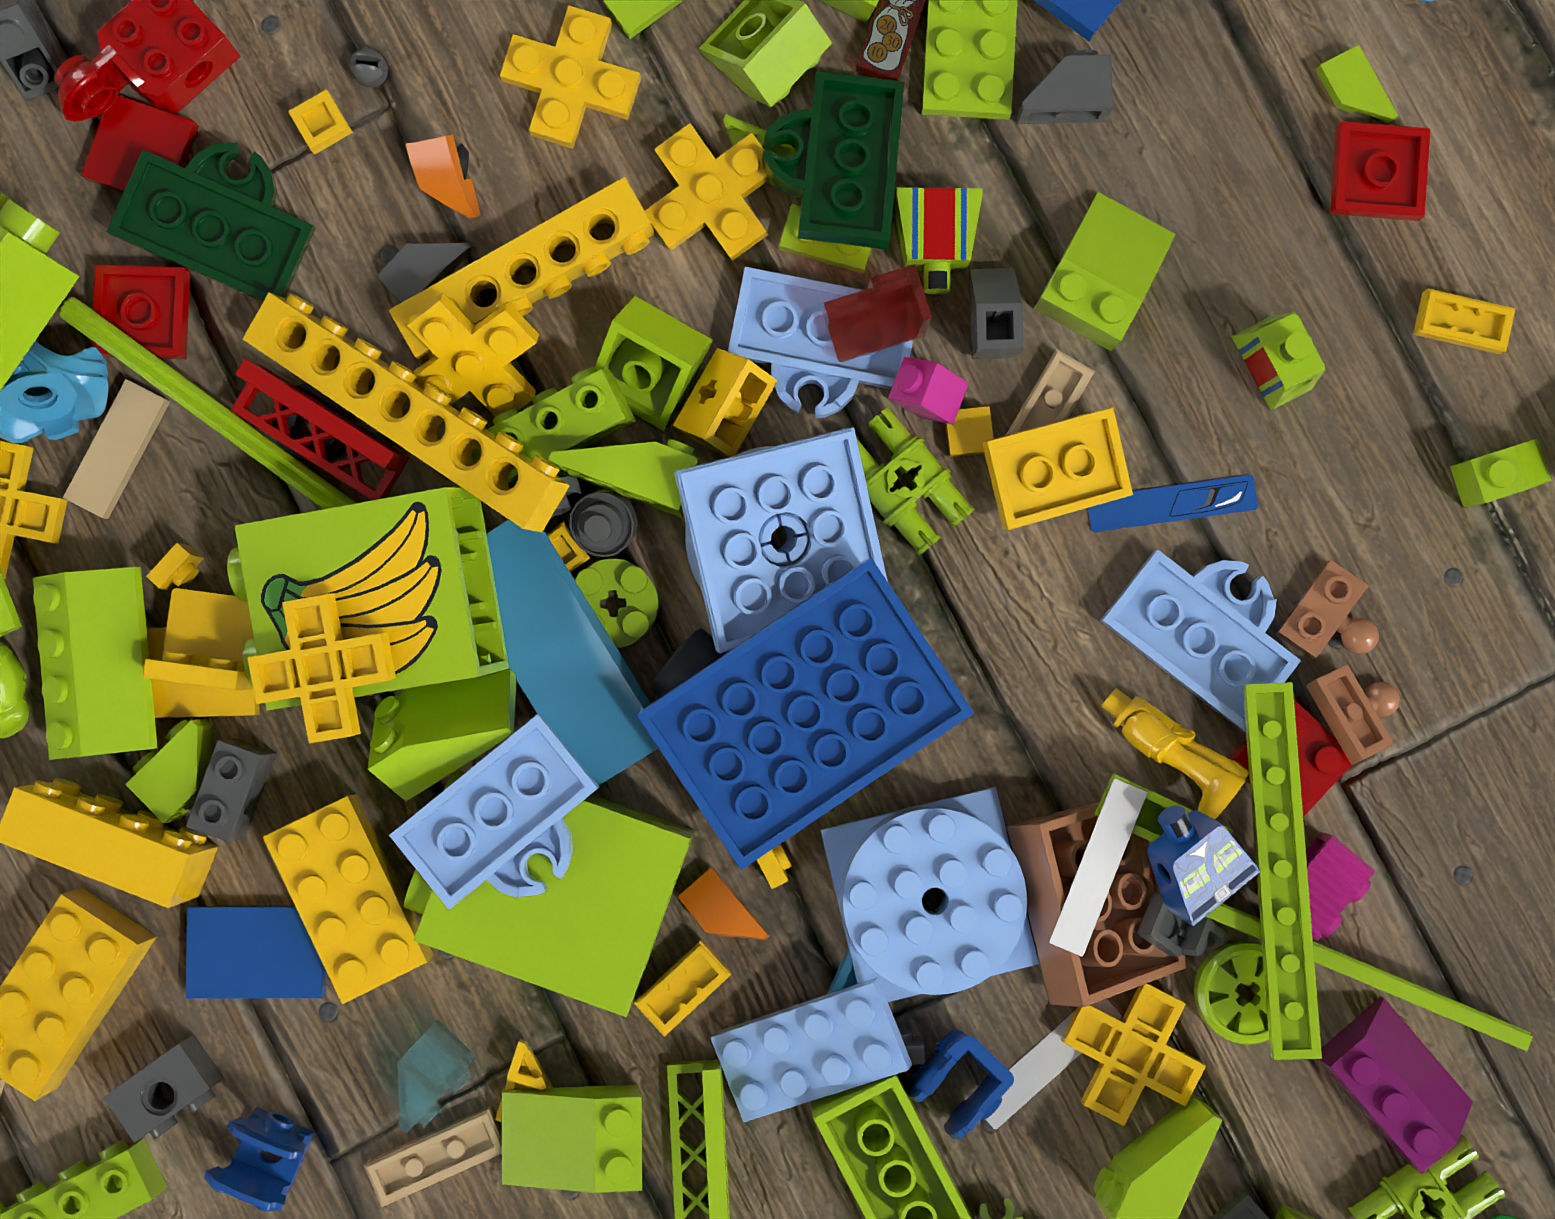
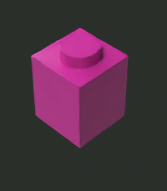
(928, 390)

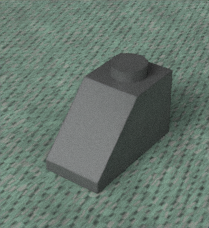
(1072, 92)

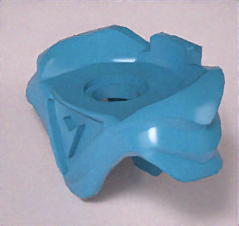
(52, 394)

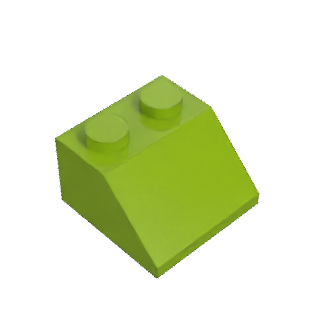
(767, 47)
(652, 360)

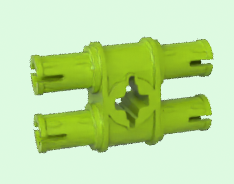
(929, 481)
(1402, 1191)

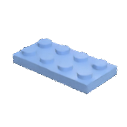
(811, 1050)

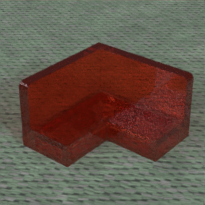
(879, 317)

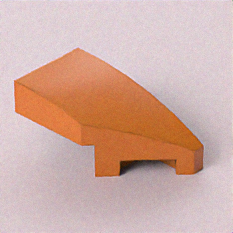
(441, 176)
(719, 909)

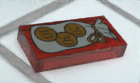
(890, 38)

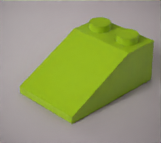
(1105, 272)
(633, 470)
(439, 729)
(573, 1138)
(1159, 1166)

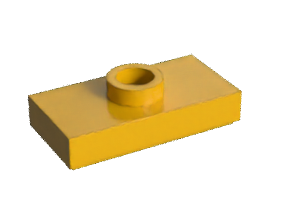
(1464, 321)
(682, 987)

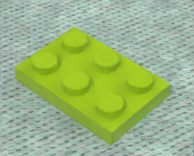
(969, 58)

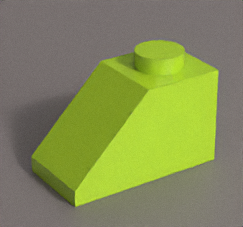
(1500, 473)

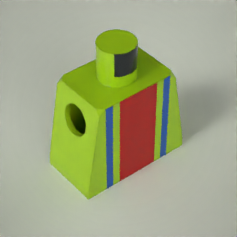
(937, 231)
(1280, 358)

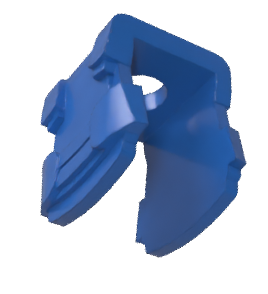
(982, 1101)
(252, 1175)

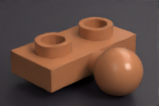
(1325, 611)
(1354, 712)

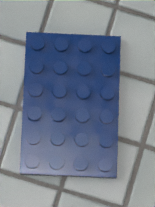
(805, 713)

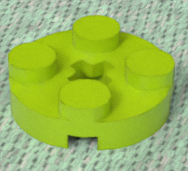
(631, 584)

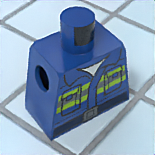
(1197, 863)

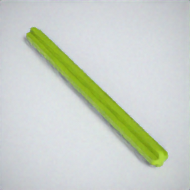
(201, 405)

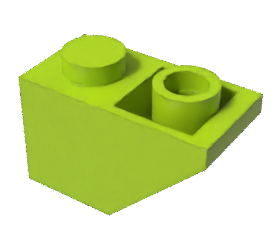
(174, 775)

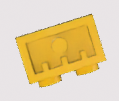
(204, 641)

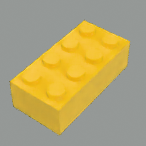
(107, 841)
(348, 897)
(64, 989)

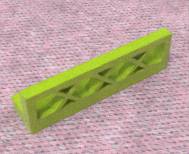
(714, 1139)

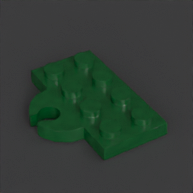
(842, 159)
(212, 221)

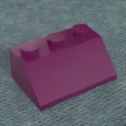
(1398, 1085)

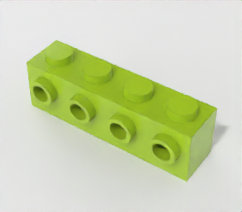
(566, 418)
(103, 1190)

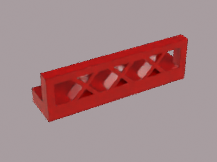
(319, 416)

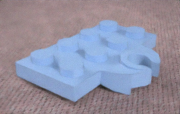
(784, 327)
(1202, 631)
(499, 818)

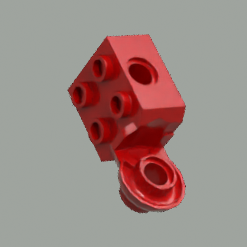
(158, 47)

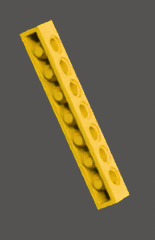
(278, 335)

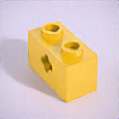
(725, 402)

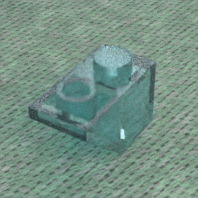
(427, 1072)

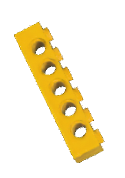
(536, 249)

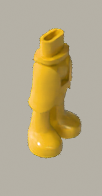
(1172, 744)

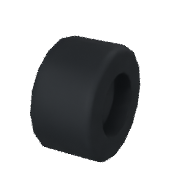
(686, 661)

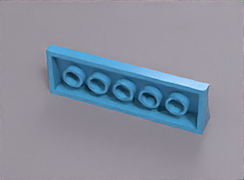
(566, 655)

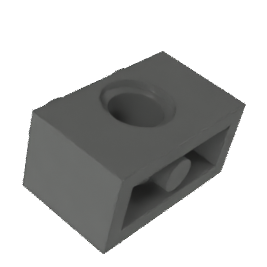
(231, 789)
(139, 1100)

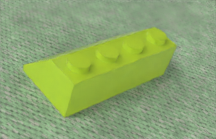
(94, 662)

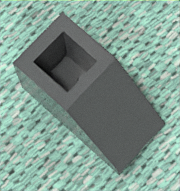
(27, 48)
(995, 314)

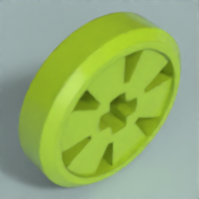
(1216, 995)

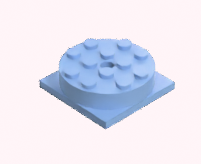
(736, 504)
(888, 864)

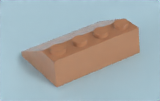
(1116, 956)

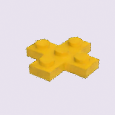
(570, 77)
(710, 192)
(474, 355)
(21, 511)
(321, 668)
(1133, 1053)

